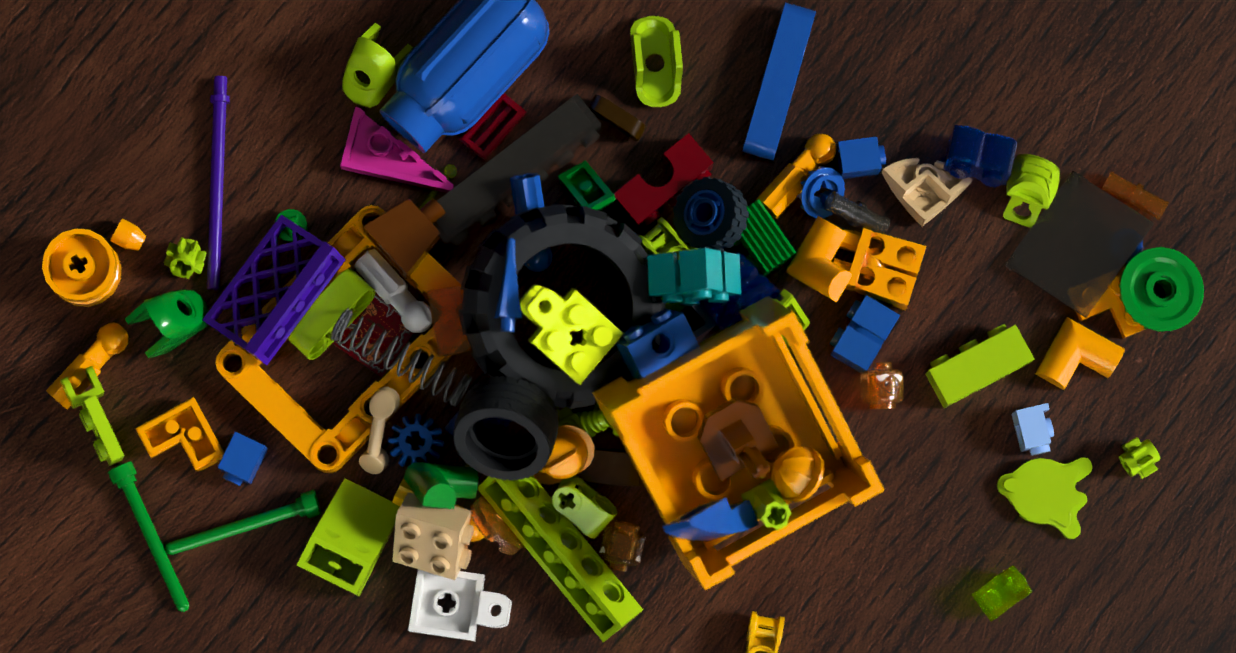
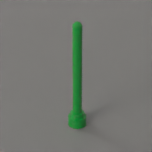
(125, 479)
(305, 505)

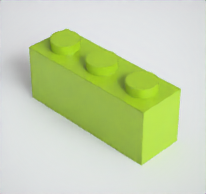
(978, 364)

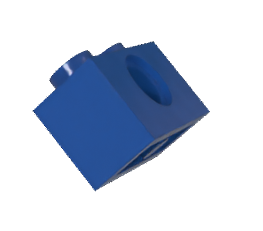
(675, 337)

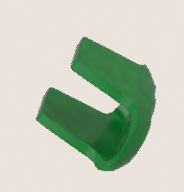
(170, 320)

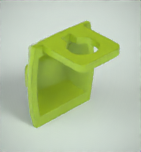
(1032, 182)

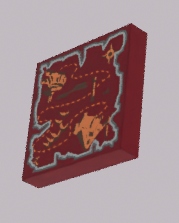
(385, 317)

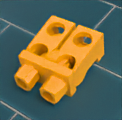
(882, 266)

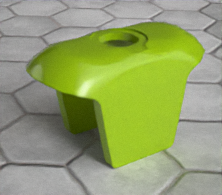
(656, 36)
(377, 64)

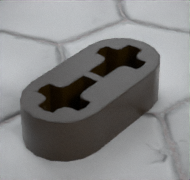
(617, 118)

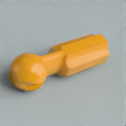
(787, 185)
(109, 341)

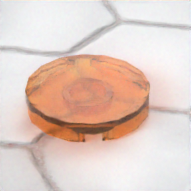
(494, 527)

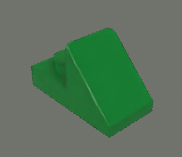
(586, 187)

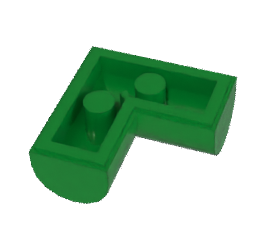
(440, 484)

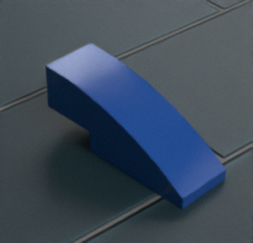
(713, 520)

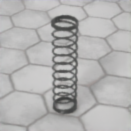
(454, 398)

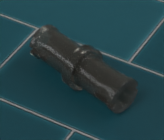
(856, 213)

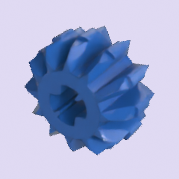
(425, 435)

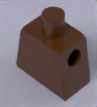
(406, 234)

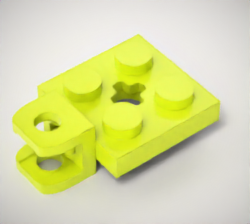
(557, 319)

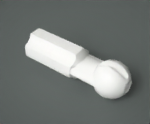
(393, 290)

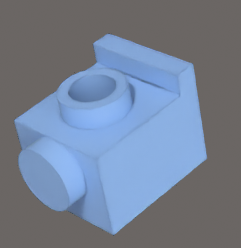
(1033, 429)

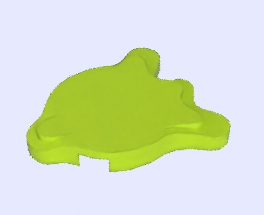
(1047, 492)

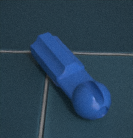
(528, 195)

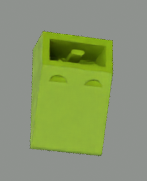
(350, 537)

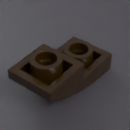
(612, 468)

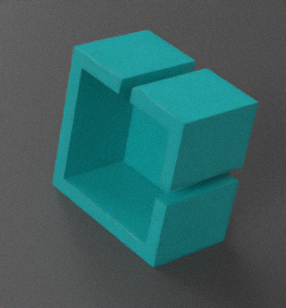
(694, 277)

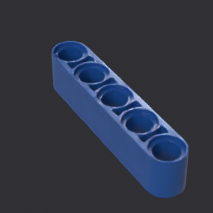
(779, 81)

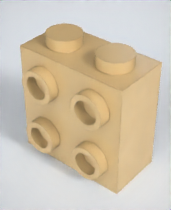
(432, 538)

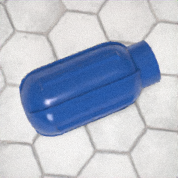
(464, 67)

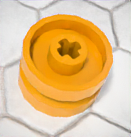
(65, 257)

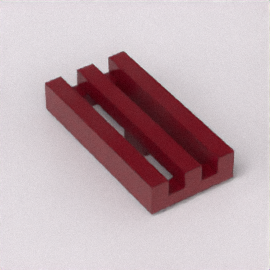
(475, 147)

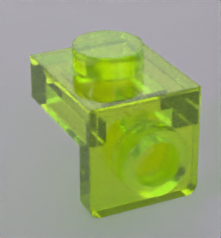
(1002, 592)

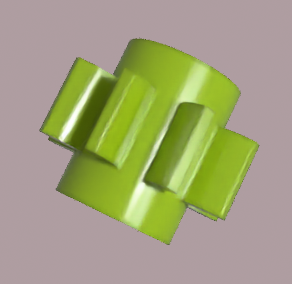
(185, 258)
(1139, 457)

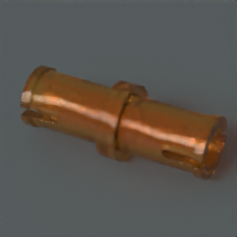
(1135, 195)

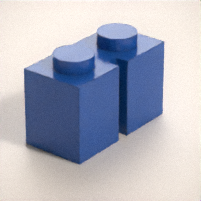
(864, 334)

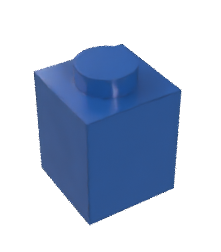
(860, 157)
(242, 459)

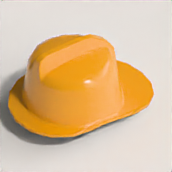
(570, 455)

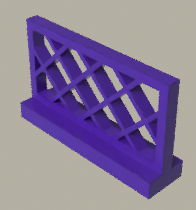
(291, 301)

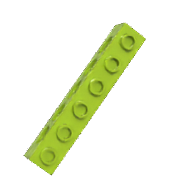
(562, 553)

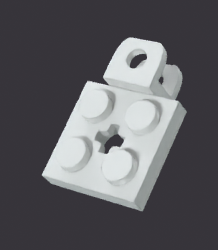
(471, 607)

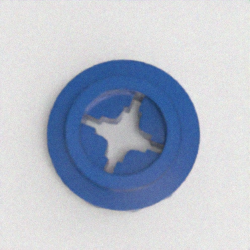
(824, 177)

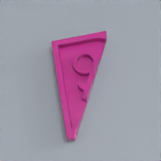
(377, 153)

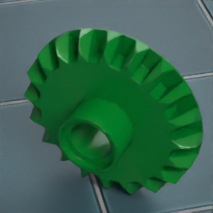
(1175, 275)

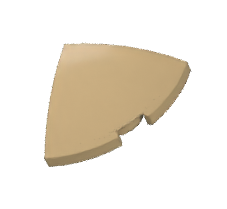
(923, 188)

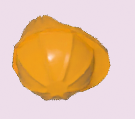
(798, 473)

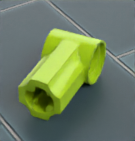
(768, 505)

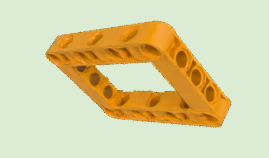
(355, 427)

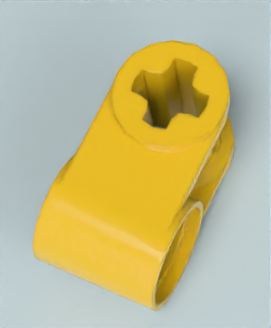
(764, 640)

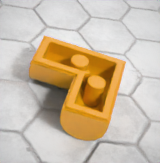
(814, 260)
(1078, 345)
(186, 426)

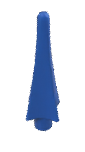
(508, 304)

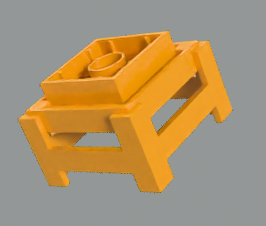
(748, 362)

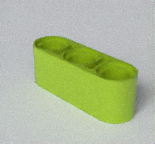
(314, 330)

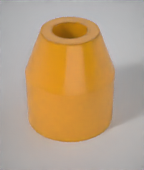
(128, 236)

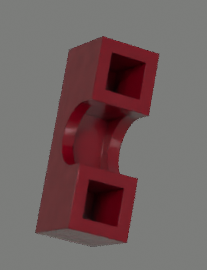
(644, 202)

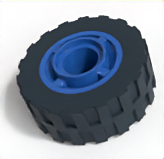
(694, 207)

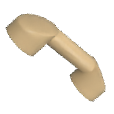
(381, 406)

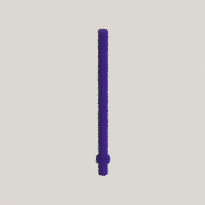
(219, 102)

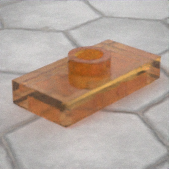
(446, 321)

